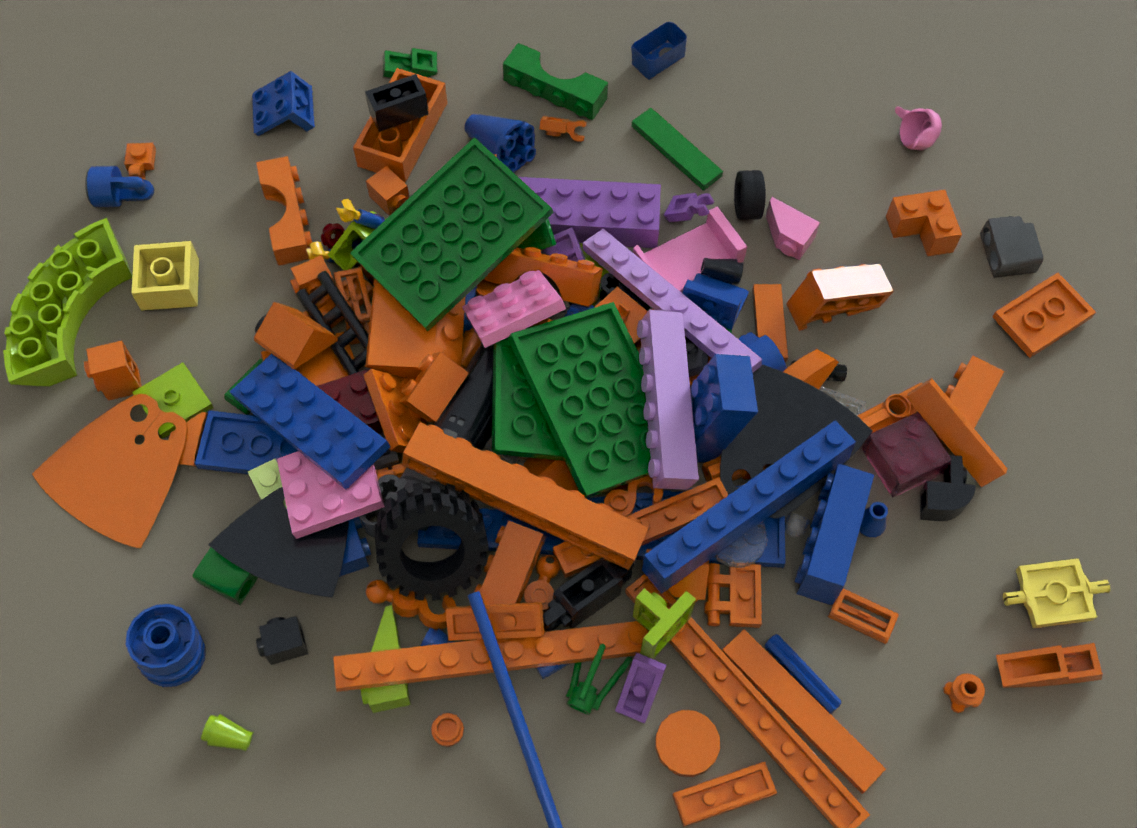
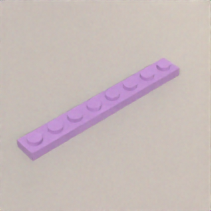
(663, 296)

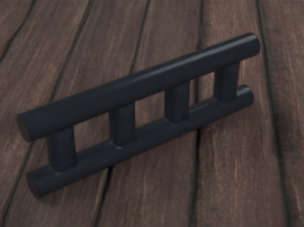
(341, 309)

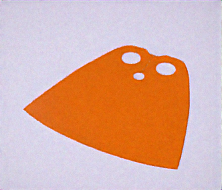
(109, 477)

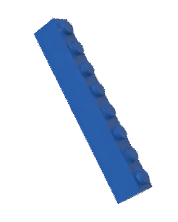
(747, 506)

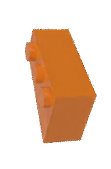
(838, 291)

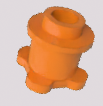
(958, 695)

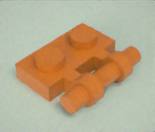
(744, 596)

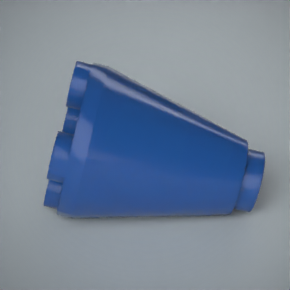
(507, 138)

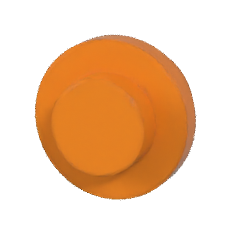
(447, 729)

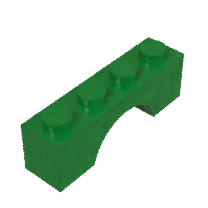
(580, 94)

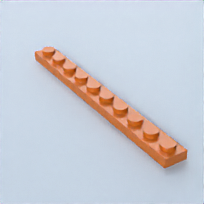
(471, 656)
(761, 719)

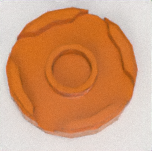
(687, 743)

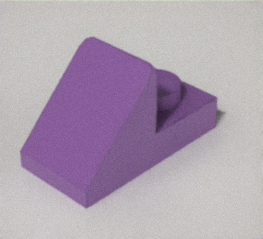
(640, 687)

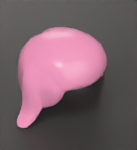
(919, 127)

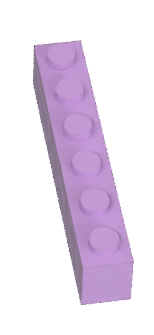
(667, 400)

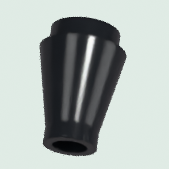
(723, 269)

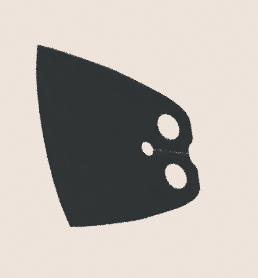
(786, 417)

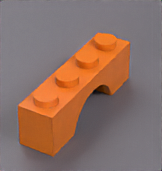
(287, 235)
(576, 280)

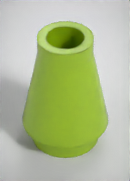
(225, 733)

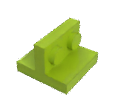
(660, 621)

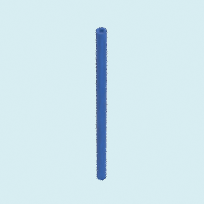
(514, 710)

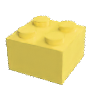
(165, 275)

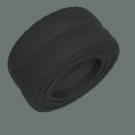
(749, 195)

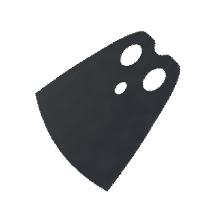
(266, 548)

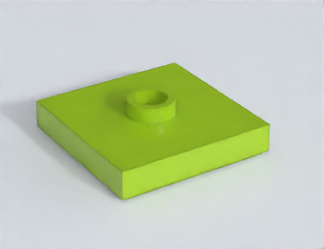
(177, 393)

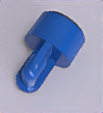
(108, 188)

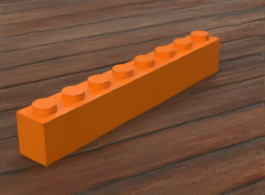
(524, 495)

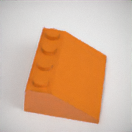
(400, 342)

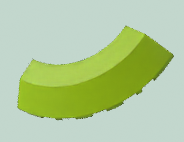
(56, 302)

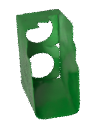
(224, 577)

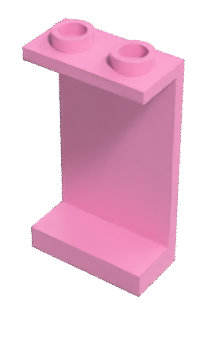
(683, 256)

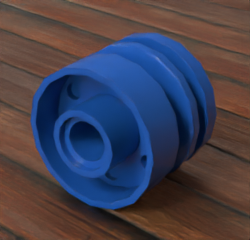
(165, 645)

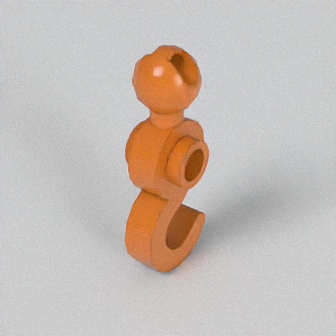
(624, 501)
(541, 589)
(380, 592)

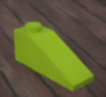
(389, 696)

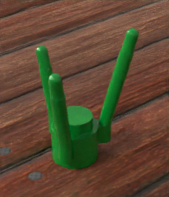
(583, 697)

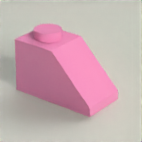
(790, 228)

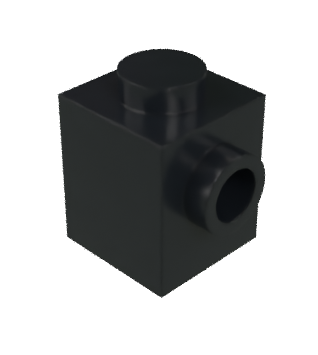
(281, 640)

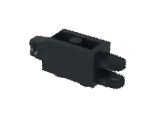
(585, 594)

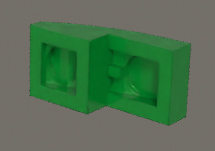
(418, 62)

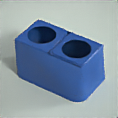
(658, 39)

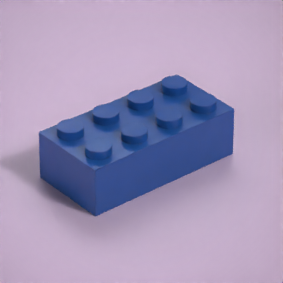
(722, 403)
(833, 534)

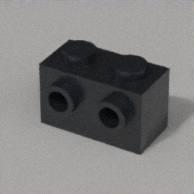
(397, 102)

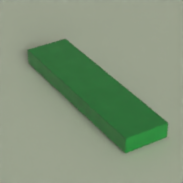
(677, 149)

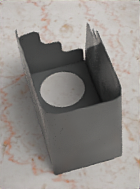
(1011, 246)

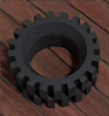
(425, 509)

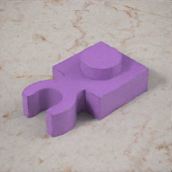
(686, 205)

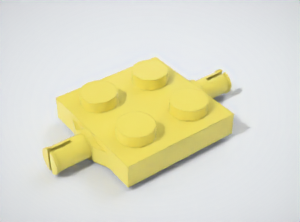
(1056, 593)

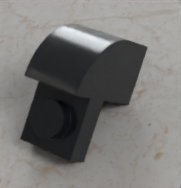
(948, 498)

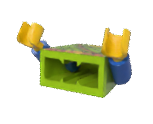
(356, 232)

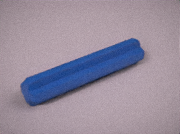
(802, 673)

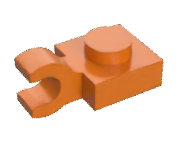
(555, 126)
(139, 158)

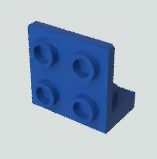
(283, 100)
(716, 298)

